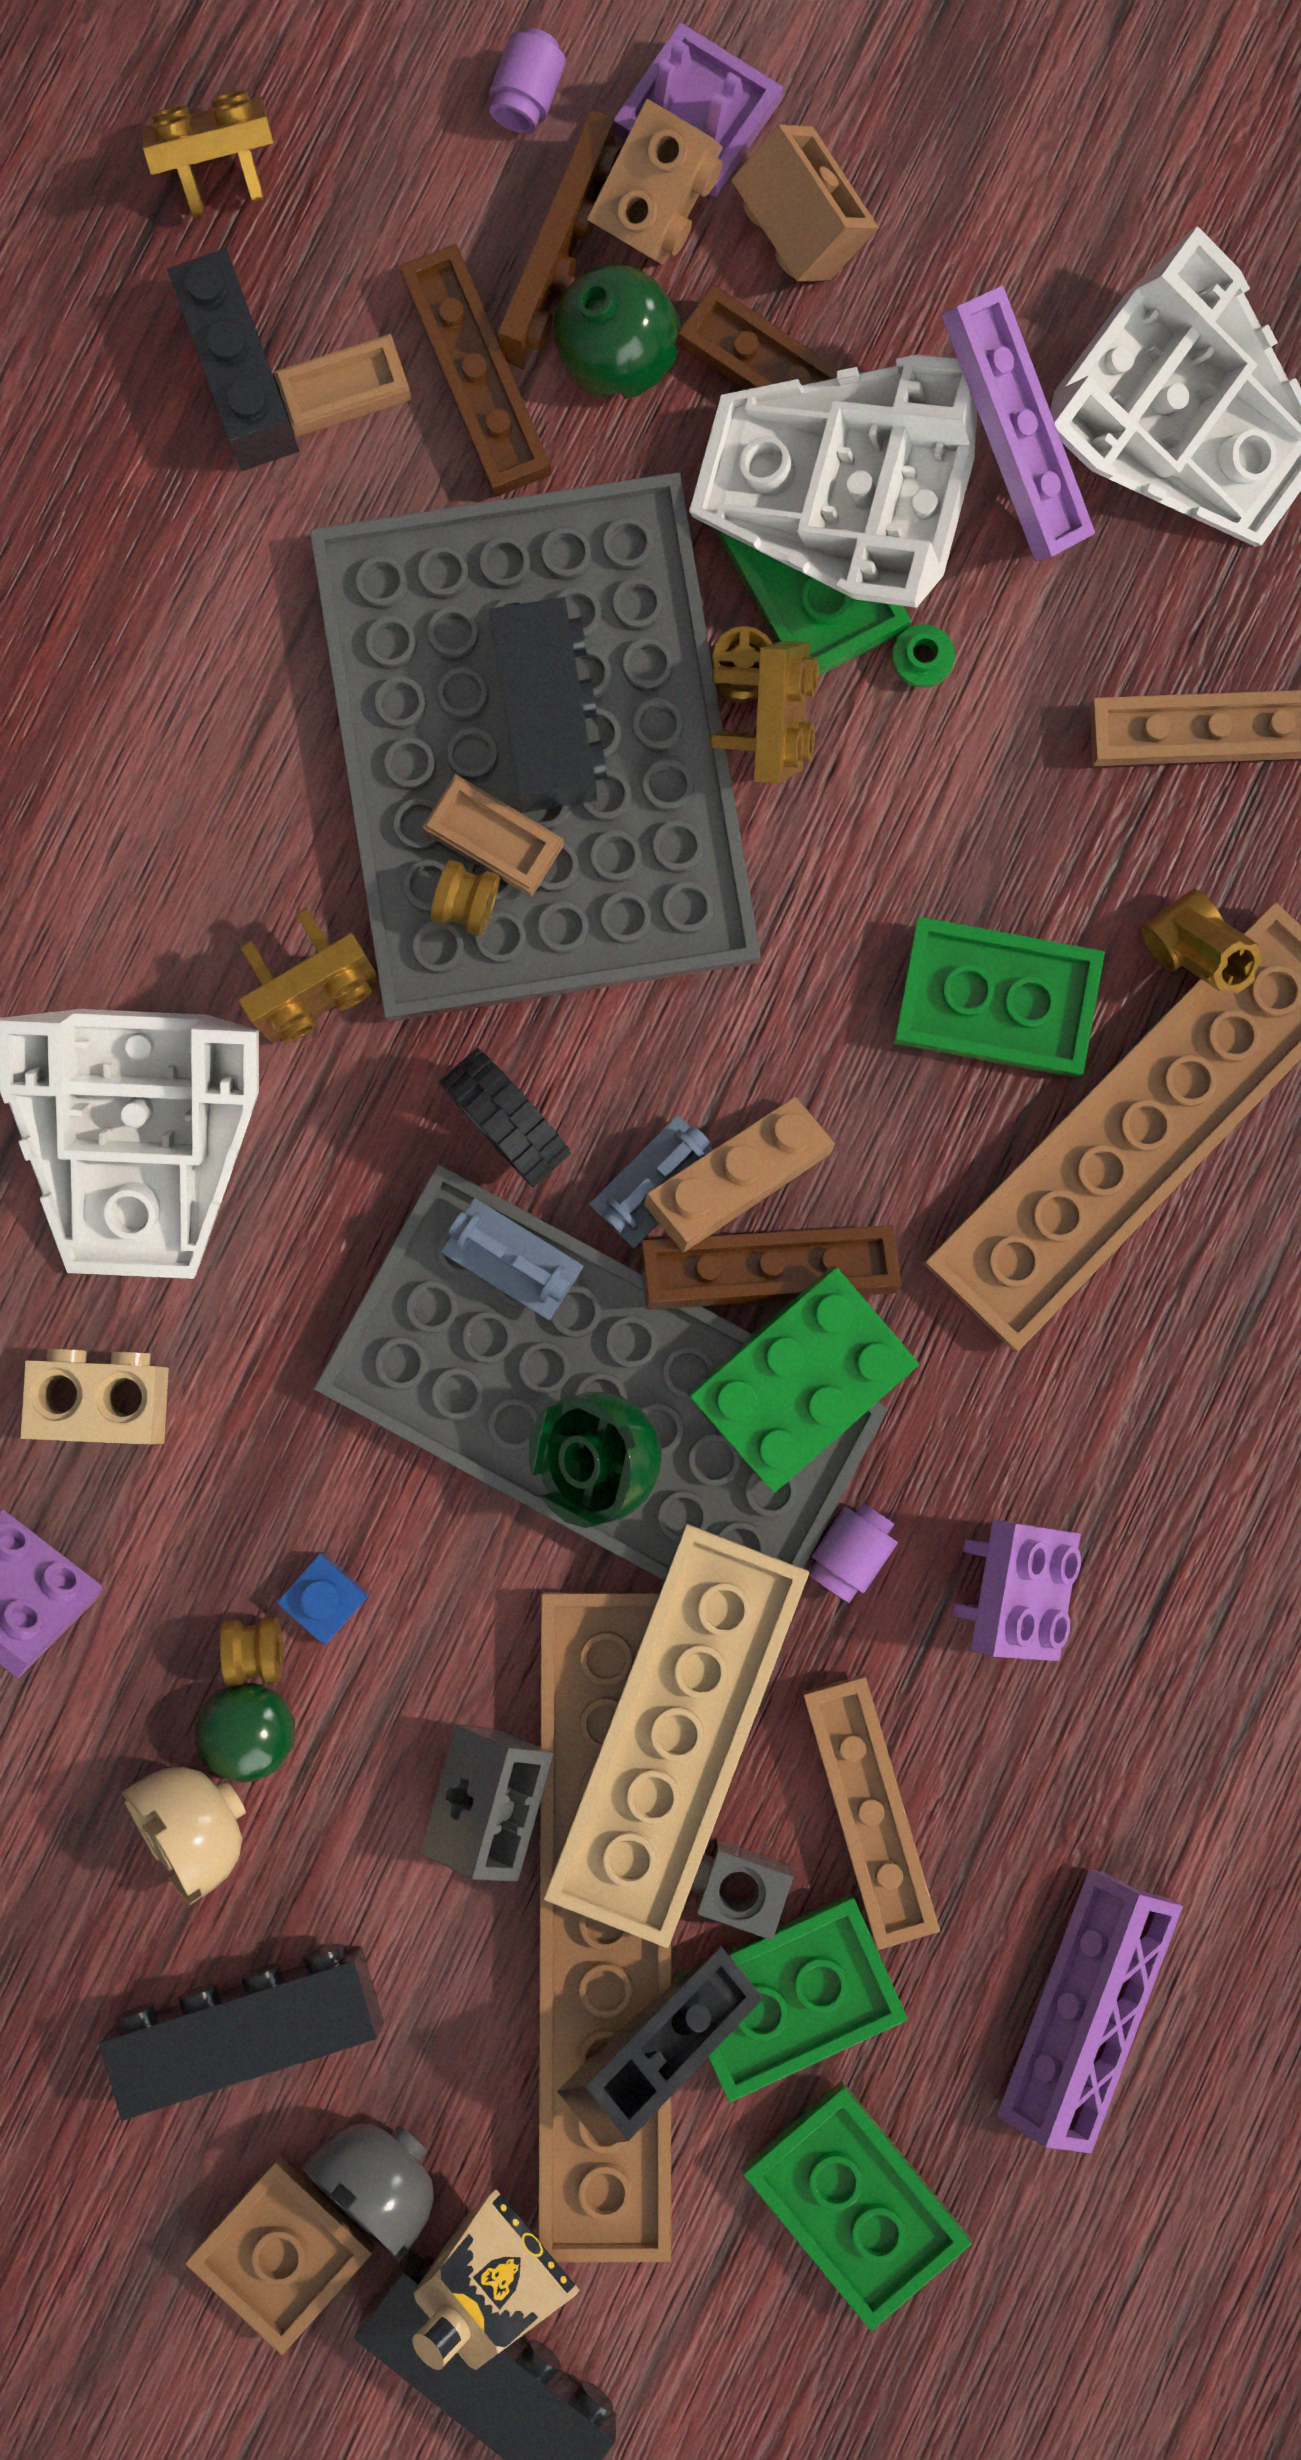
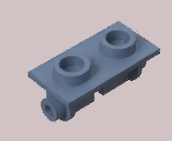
(664, 1157)
(511, 1258)

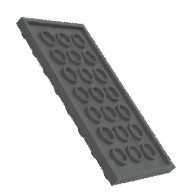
(474, 1368)

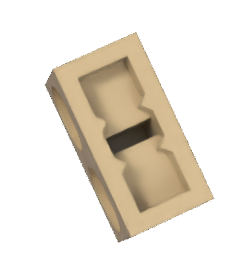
(95, 1411)

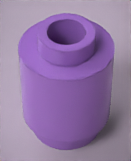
(526, 80)
(852, 1551)

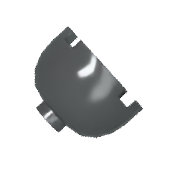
(376, 2182)

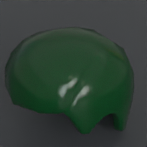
(244, 1732)

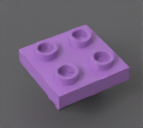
(707, 91)
(1023, 1591)
(38, 1595)

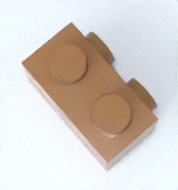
(657, 183)
(803, 203)

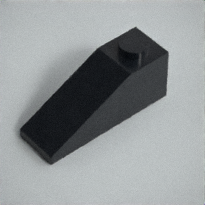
(659, 2049)

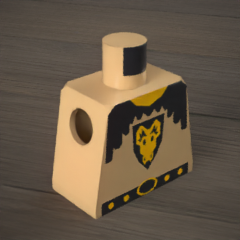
(487, 2287)

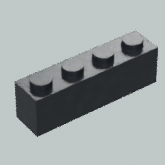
(241, 2031)
(511, 2403)

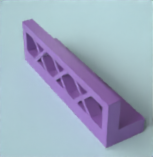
(1018, 423)
(1083, 2012)

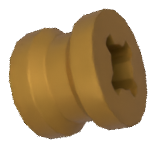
(741, 649)
(464, 898)
(251, 1651)

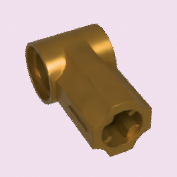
(1197, 938)

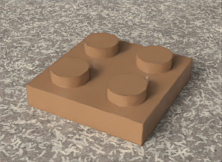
(280, 2254)

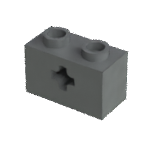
(486, 1803)

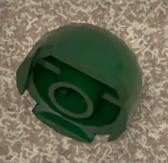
(616, 331)
(594, 1457)

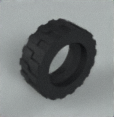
(505, 1117)

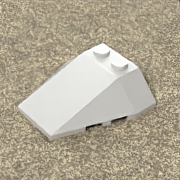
(1188, 397)
(847, 475)
(130, 1129)

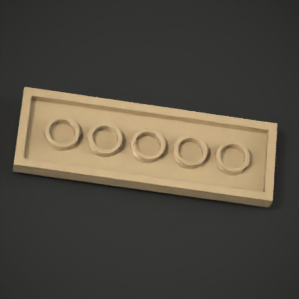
(676, 1736)

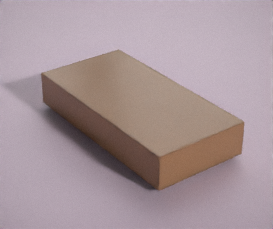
(343, 385)
(493, 835)

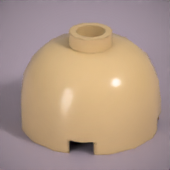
(188, 1827)

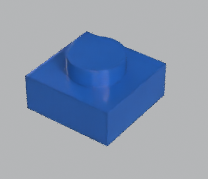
(323, 1598)

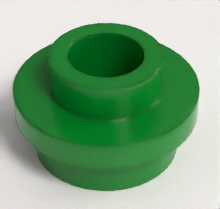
(916, 672)

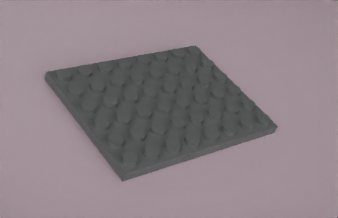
(648, 869)

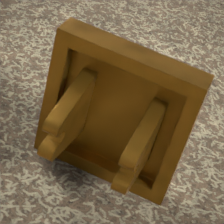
(187, 139)
(782, 734)
(291, 1002)

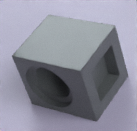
(759, 1911)

